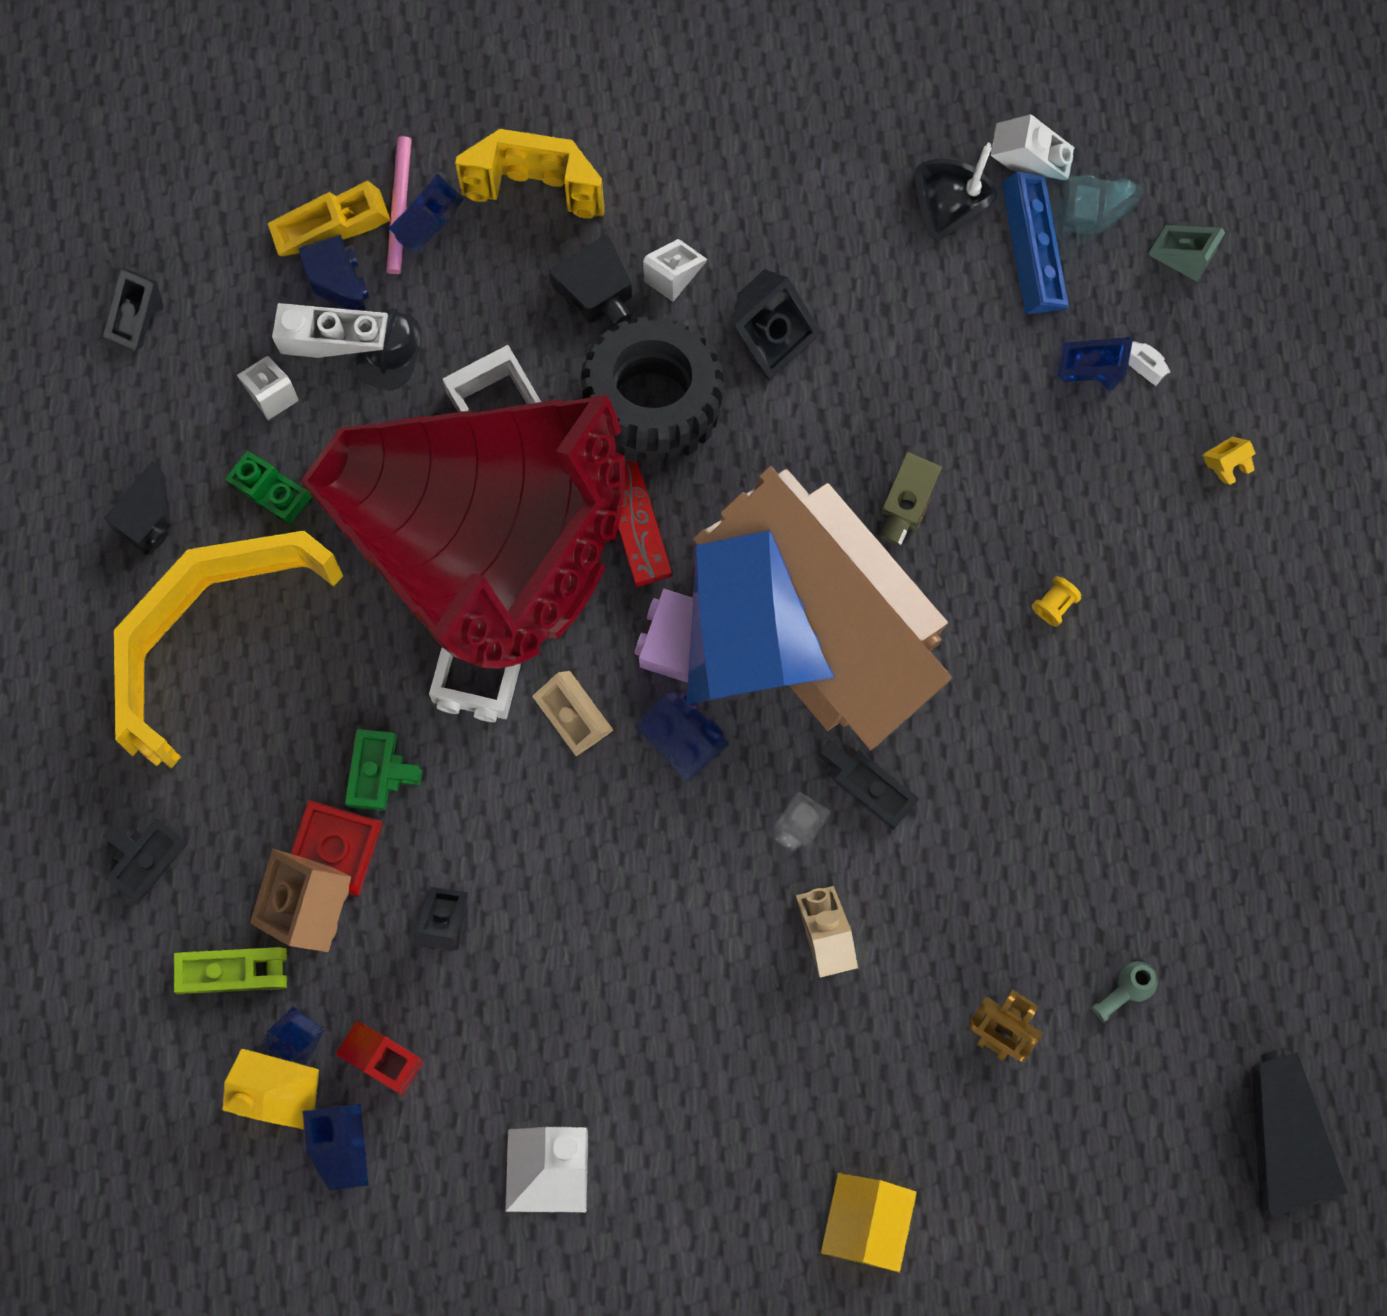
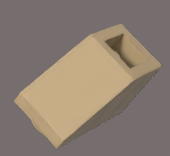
(827, 931)

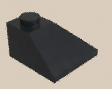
(772, 322)

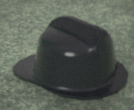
(396, 362)

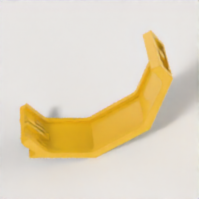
(172, 597)

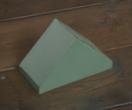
(1187, 248)

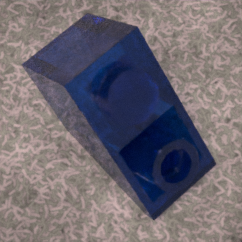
(331, 273)
(292, 1037)
(337, 1145)

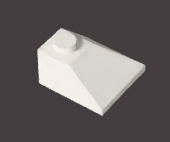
(547, 1169)

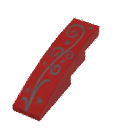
(640, 531)

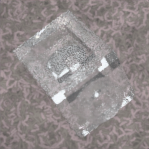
(800, 822)

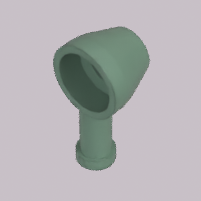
(1127, 989)

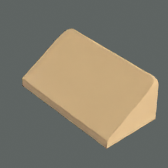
(572, 712)

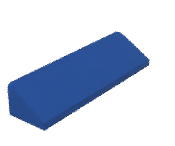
(1034, 243)

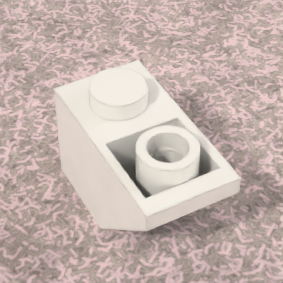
(1032, 148)

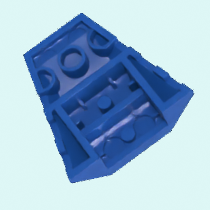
(748, 622)

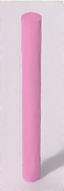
(399, 201)

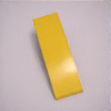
(329, 216)

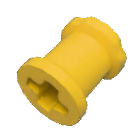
(1056, 601)

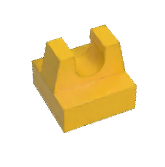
(1227, 456)

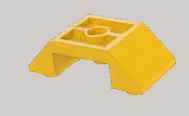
(533, 157)

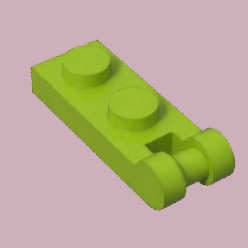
(228, 970)

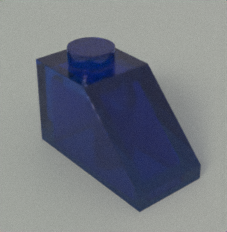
(426, 214)

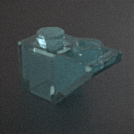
(1098, 204)

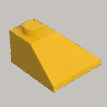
(270, 1089)

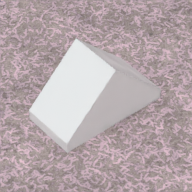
(672, 268)
(268, 387)

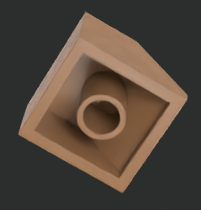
(300, 901)

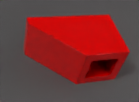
(380, 1058)

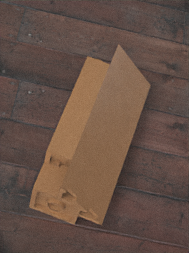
(857, 600)

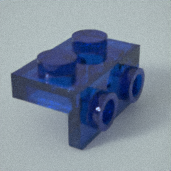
(682, 734)

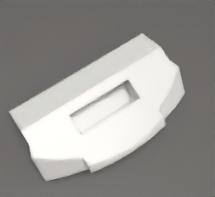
(1148, 362)

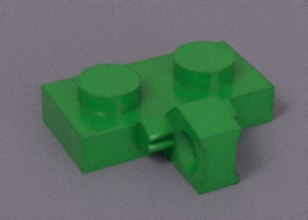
(377, 770)

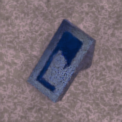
(1096, 360)

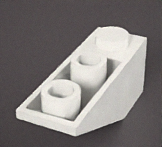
(327, 331)

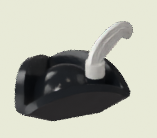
(952, 193)

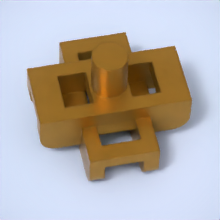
(1009, 1021)

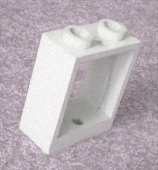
(485, 372)
(483, 708)

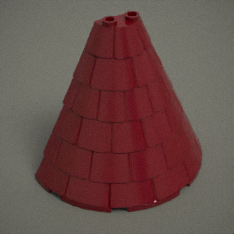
(482, 517)

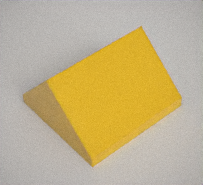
(868, 1222)

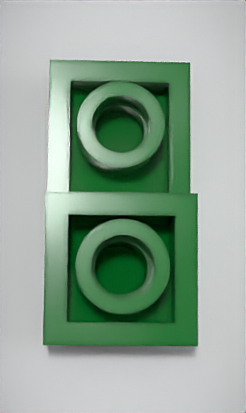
(268, 488)

